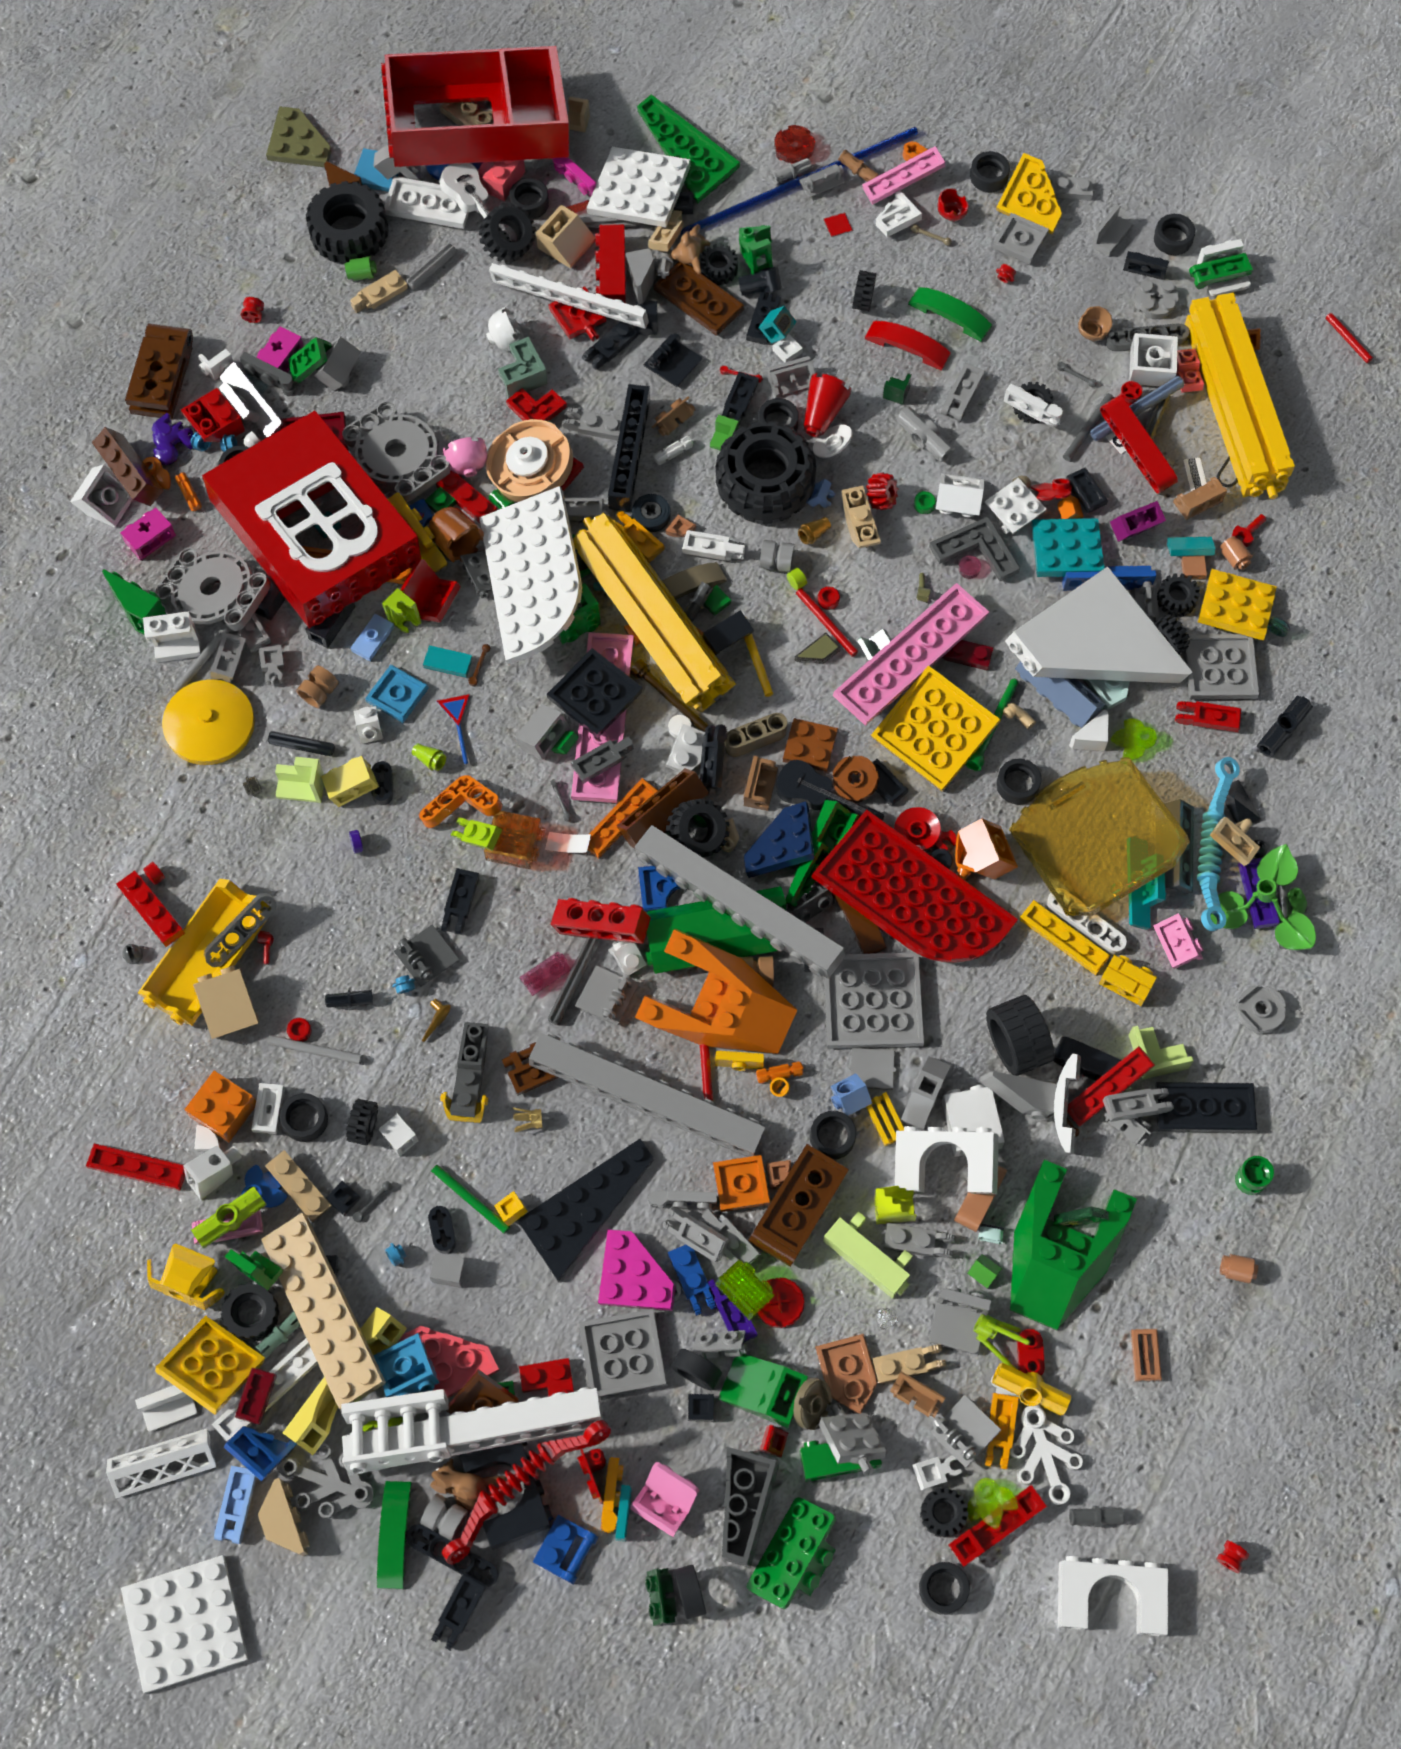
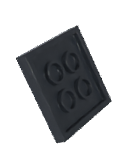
(595, 692)

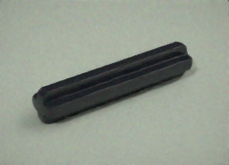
(301, 743)

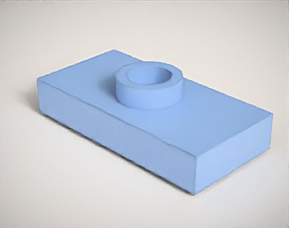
(372, 637)

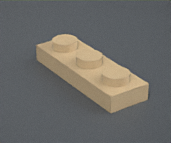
(298, 1186)

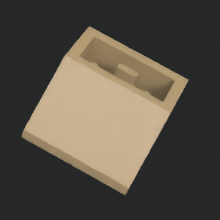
(564, 236)

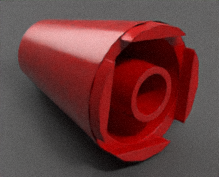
(824, 402)

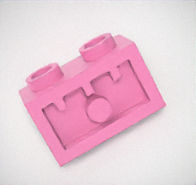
(1178, 940)

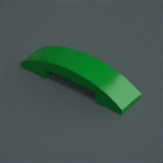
(953, 309)
(393, 1535)

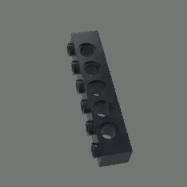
(629, 447)

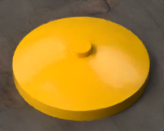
(208, 722)

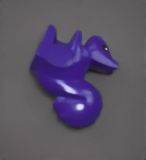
(167, 436)

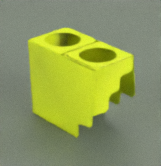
(894, 1205)

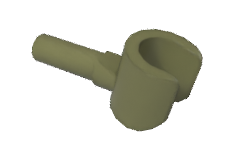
(923, 593)

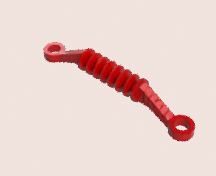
(486, 1503)

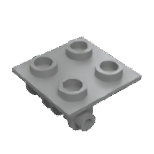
(607, 995)
(965, 1431)

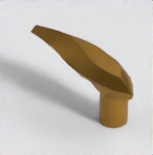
(439, 1017)

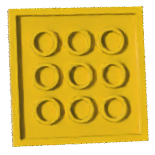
(935, 728)

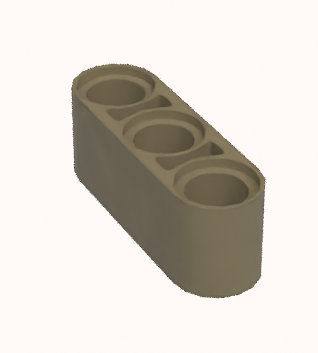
(762, 726)

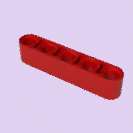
(1138, 444)

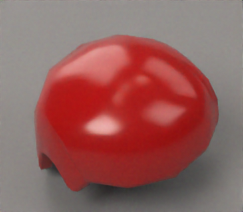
(951, 205)

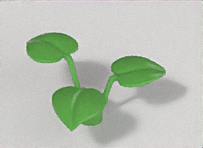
(1274, 868)

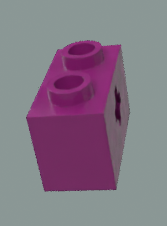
(1137, 521)

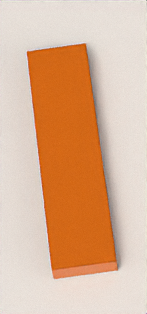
(606, 832)

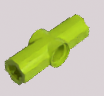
(215, 1227)

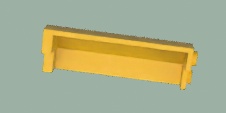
(172, 980)

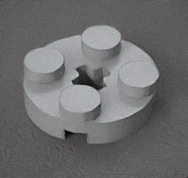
(1156, 288)
(1259, 1022)

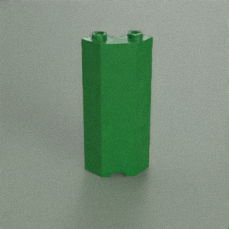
(706, 924)

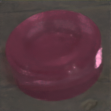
(969, 567)

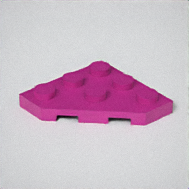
(633, 1276)

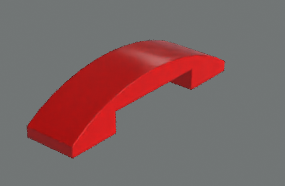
(909, 340)
(983, 1537)

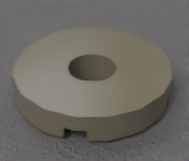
(811, 1403)

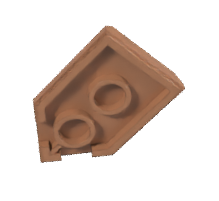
(848, 1371)

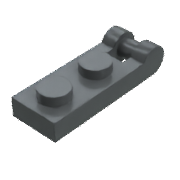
(268, 373)

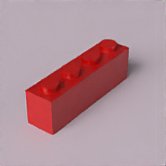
(612, 262)

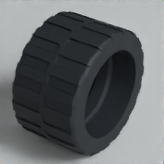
(1020, 1035)

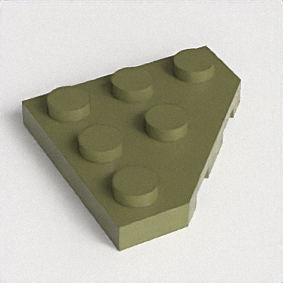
(297, 140)

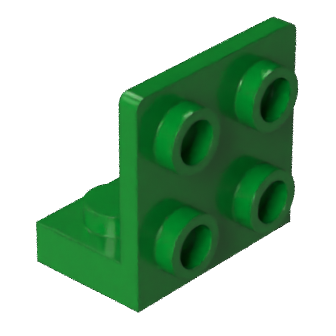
(586, 617)

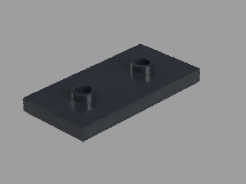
(1208, 1107)

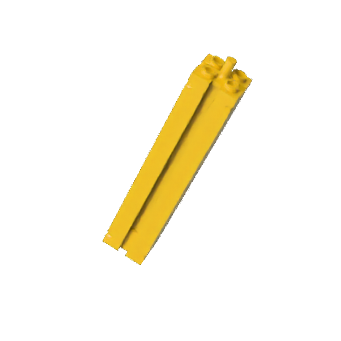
(1239, 396)
(652, 612)

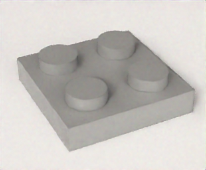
(1020, 238)

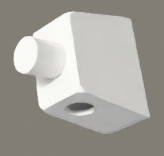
(210, 1170)

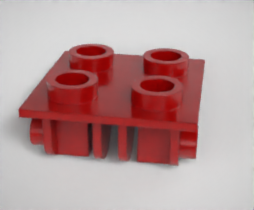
(590, 1463)

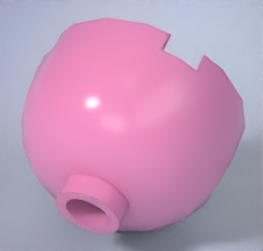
(466, 456)

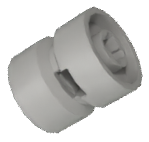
(777, 555)
(443, 1516)

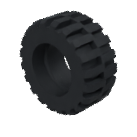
(344, 201)

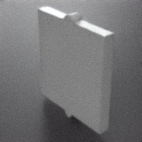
(874, 1067)

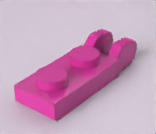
(575, 174)

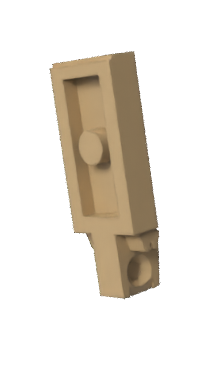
(665, 236)
(379, 292)

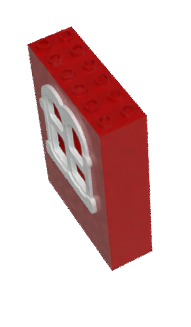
(288, 474)

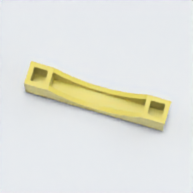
(315, 1417)

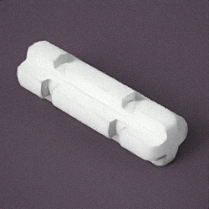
(673, 450)

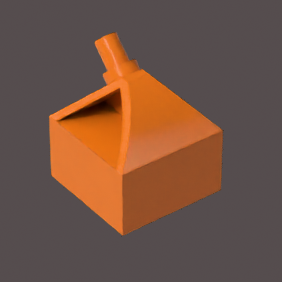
(983, 851)

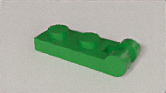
(1220, 270)

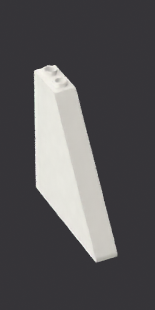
(1097, 636)

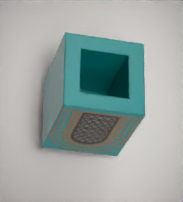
(777, 324)

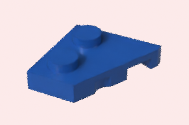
(258, 1451)

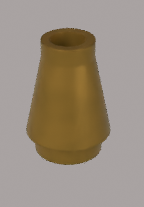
(813, 530)

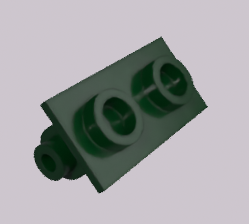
(661, 1608)

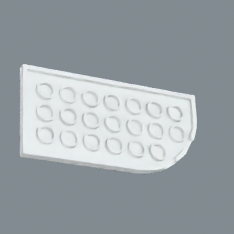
(532, 572)

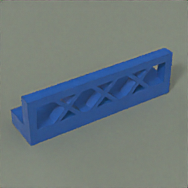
(1129, 577)

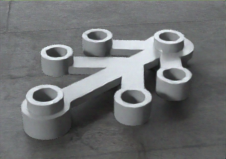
(330, 1483)

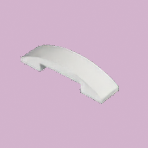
(1070, 1072)

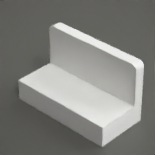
(165, 1407)

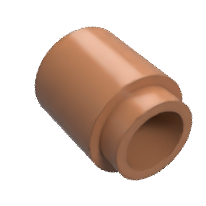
(1236, 553)
(1238, 1268)

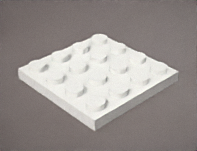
(639, 186)
(184, 1624)

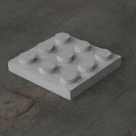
(1221, 667)
(622, 1353)

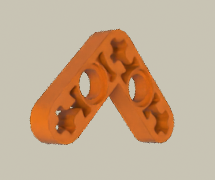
(466, 789)

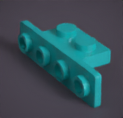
(1143, 899)

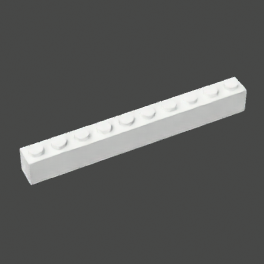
(498, 1425)

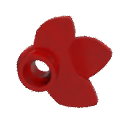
(1059, 488)

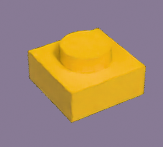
(511, 1208)

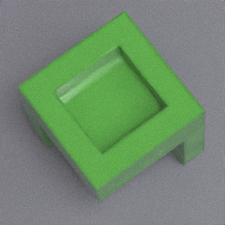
(723, 430)

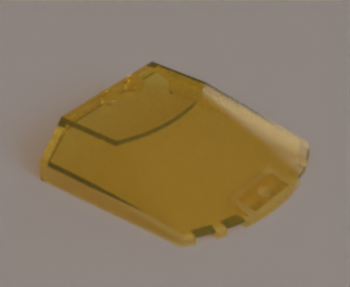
(1098, 836)

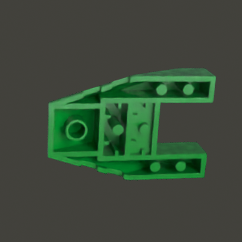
(1055, 1263)

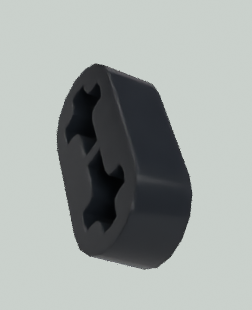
(387, 783)
(436, 1230)

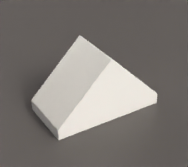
(1093, 735)

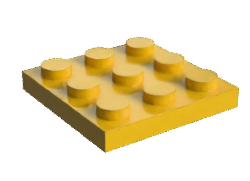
(1237, 604)
(209, 1364)

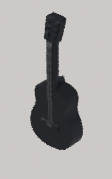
(801, 783)

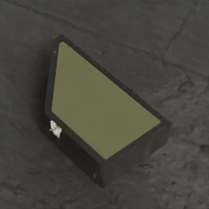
(819, 651)

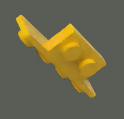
(428, 549)

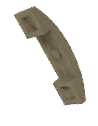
(690, 579)

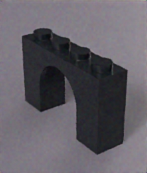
(322, 633)
(529, 1515)

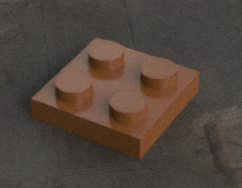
(810, 743)

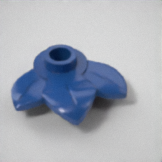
(265, 1185)

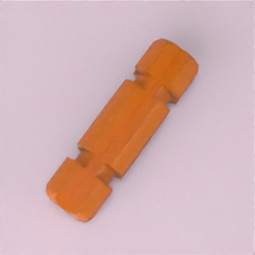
(188, 491)
(782, 1071)

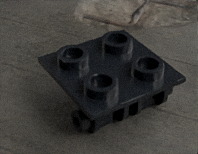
(673, 360)

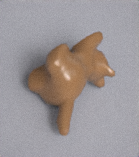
(690, 248)
(462, 1485)

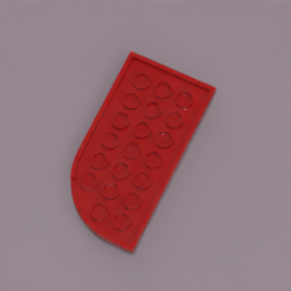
(912, 894)

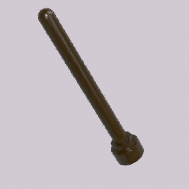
(642, 671)

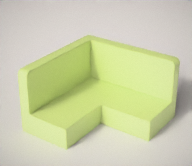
(300, 781)
(1166, 1059)

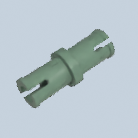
(279, 1335)

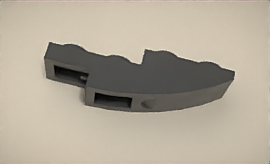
(470, 1069)

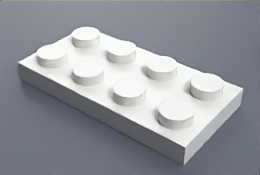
(423, 203)

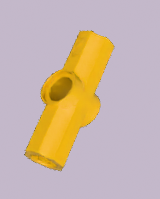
(1031, 1389)

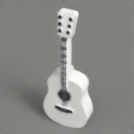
(464, 186)

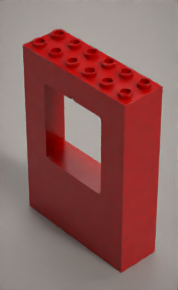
(518, 82)

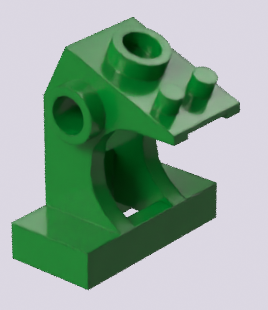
(754, 243)

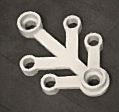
(1044, 1450)

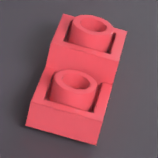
(1188, 370)

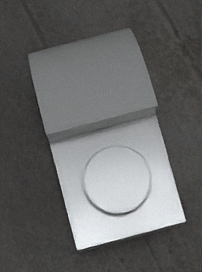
(387, 169)

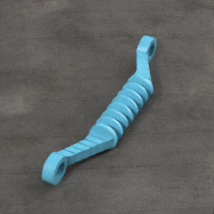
(1210, 851)

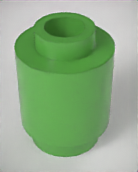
(360, 268)

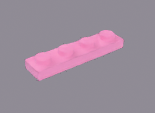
(903, 175)

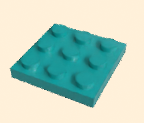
(1066, 546)

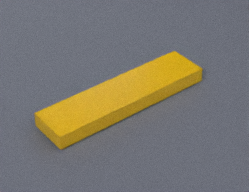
(1064, 937)

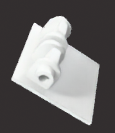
(1015, 506)

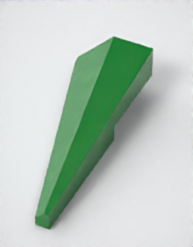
(828, 831)

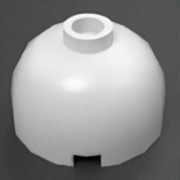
(503, 329)

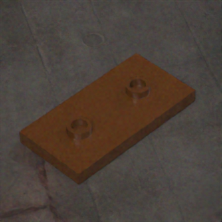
(699, 298)

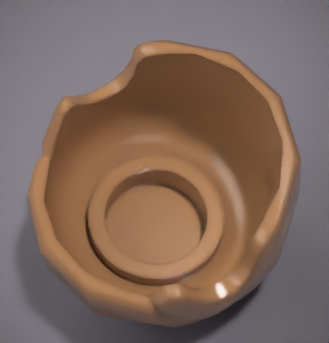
(1095, 323)

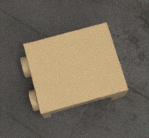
(225, 1002)

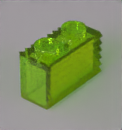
(745, 1289)

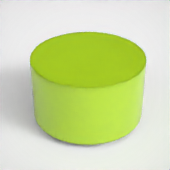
(796, 579)

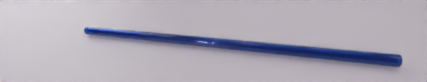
(796, 183)

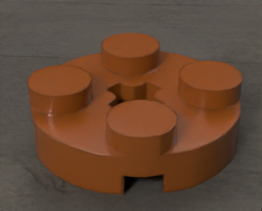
(854, 765)

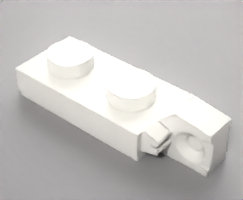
(712, 546)

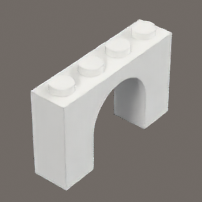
(915, 1147)
(1146, 1583)

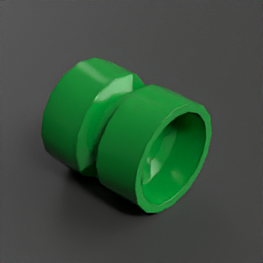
(1254, 1175)

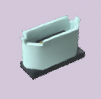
(991, 1233)

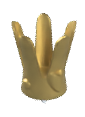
(534, 1116)

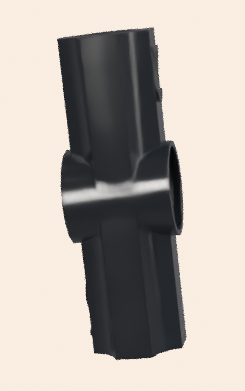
(1278, 735)

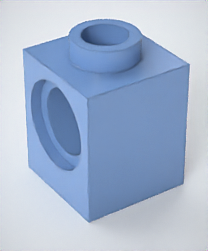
(850, 1095)

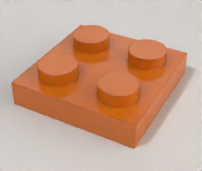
(741, 1183)

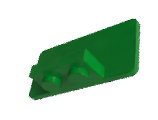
(794, 1555)

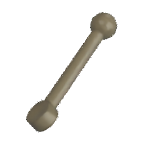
(915, 229)

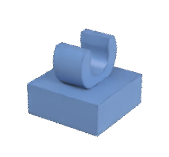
(819, 494)

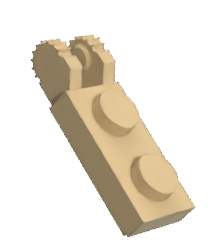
(909, 1362)

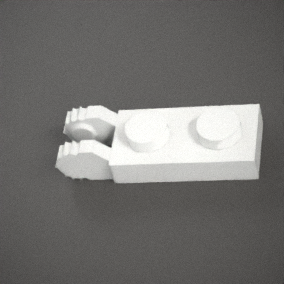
(1033, 405)

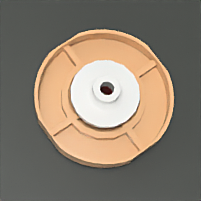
(529, 459)

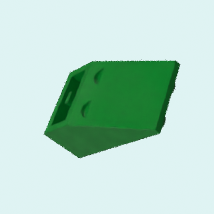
(133, 600)
(762, 1389)

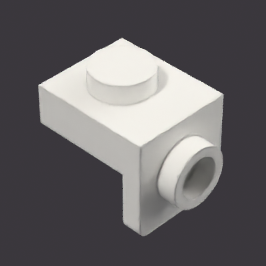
(217, 365)
(368, 724)
(627, 956)

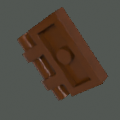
(525, 1077)

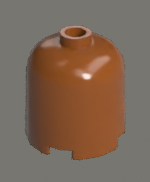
(455, 533)

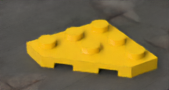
(1031, 194)

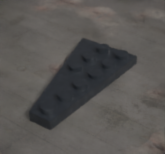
(575, 1214)

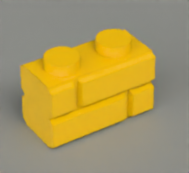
(1128, 979)

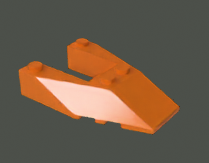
(733, 1007)

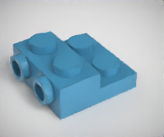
(406, 1368)

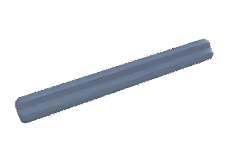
(1143, 404)

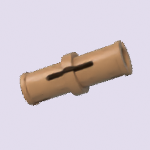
(857, 166)

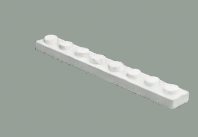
(570, 296)

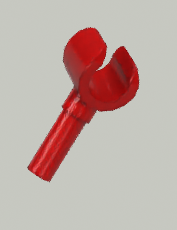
(266, 939)

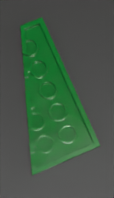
(680, 139)

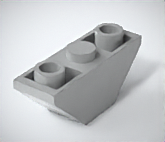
(925, 1092)

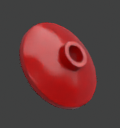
(921, 819)

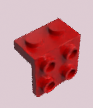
(429, 592)

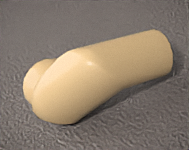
(1021, 714)
(733, 837)

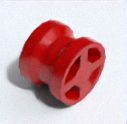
(252, 310)
(1131, 389)
(1232, 1556)

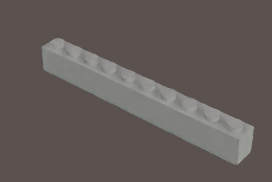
(740, 902)
(646, 1095)

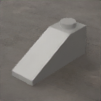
(641, 270)
(1022, 1093)

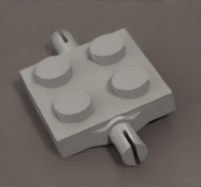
(852, 1438)

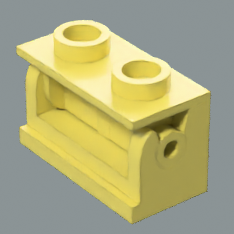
(349, 781)

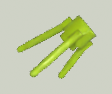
(987, 1327)

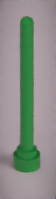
(977, 760)

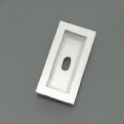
(268, 1096)

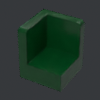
(896, 389)

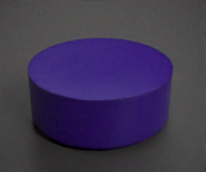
(356, 841)

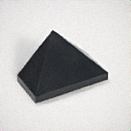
(1240, 804)

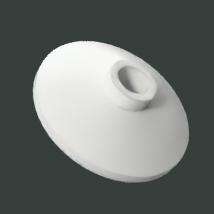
(833, 441)

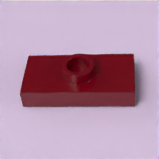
(256, 1396)

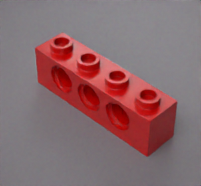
(632, 929)

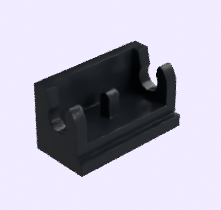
(727, 632)

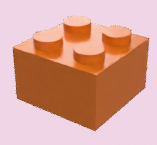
(221, 1106)

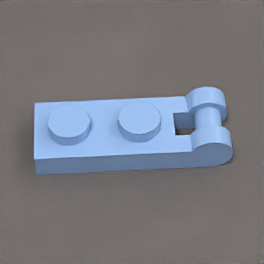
(235, 1504)

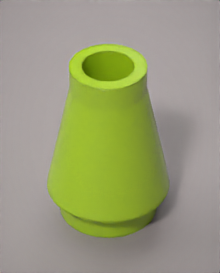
(429, 756)

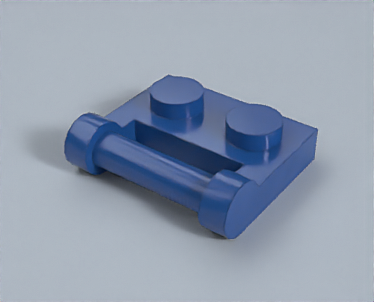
(557, 1545)

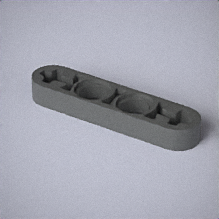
(1120, 335)
(237, 927)

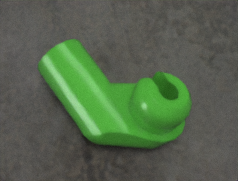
(1297, 900)

